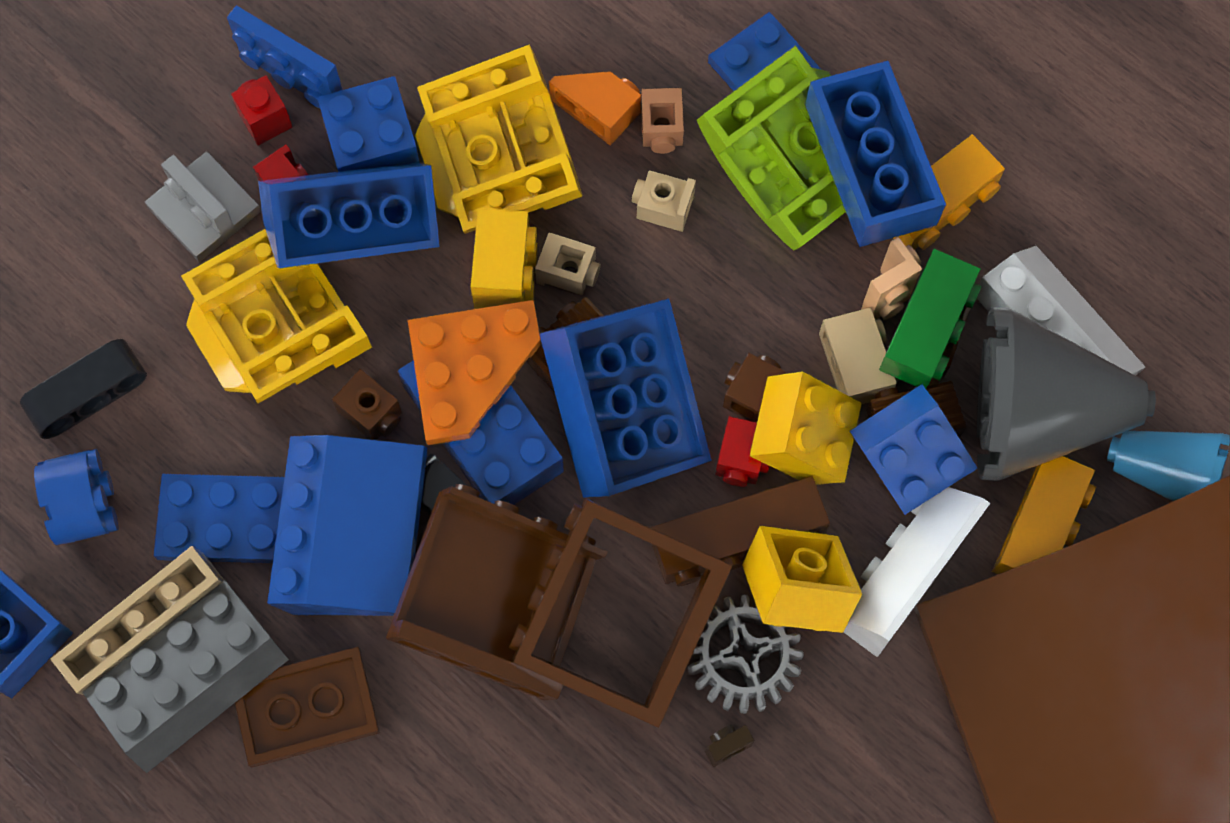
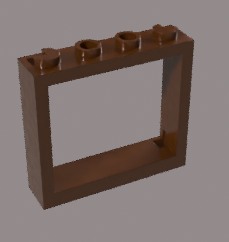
(684, 641)

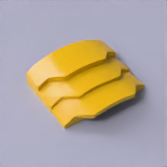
(495, 140)
(268, 322)

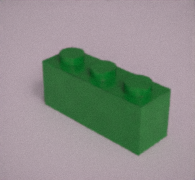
(932, 320)

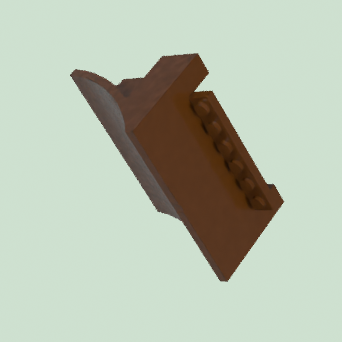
(1099, 673)

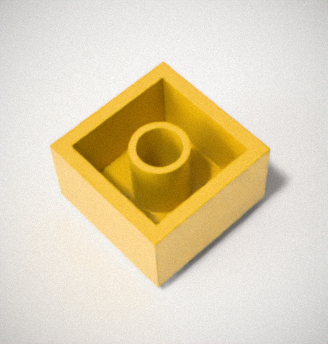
(503, 258)
(805, 428)
(801, 579)

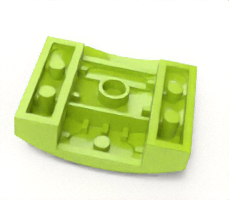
(773, 150)

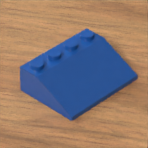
(625, 398)
(346, 525)

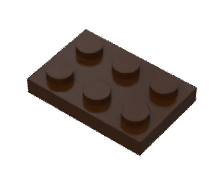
(307, 708)

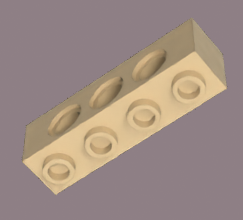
(137, 619)

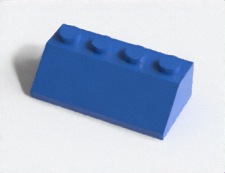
(349, 214)

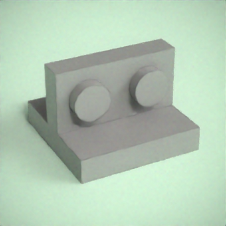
(201, 204)

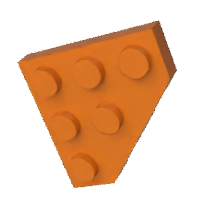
(468, 364)

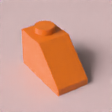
(598, 101)

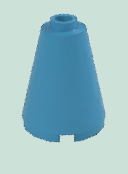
(1170, 461)

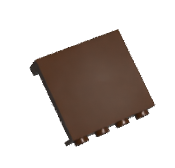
(475, 588)

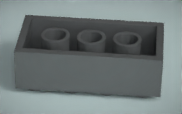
(184, 677)

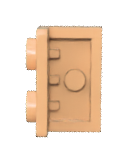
(895, 285)

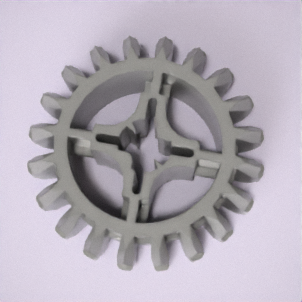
(750, 675)

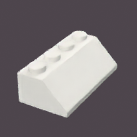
(1041, 293)
(911, 565)

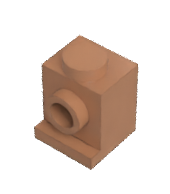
(665, 108)

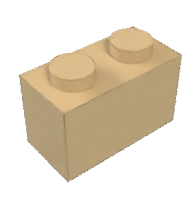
(856, 353)

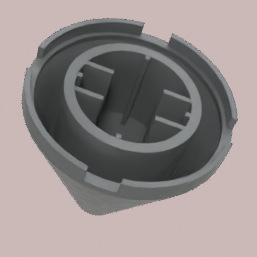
(1047, 397)

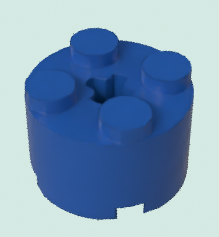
(75, 497)

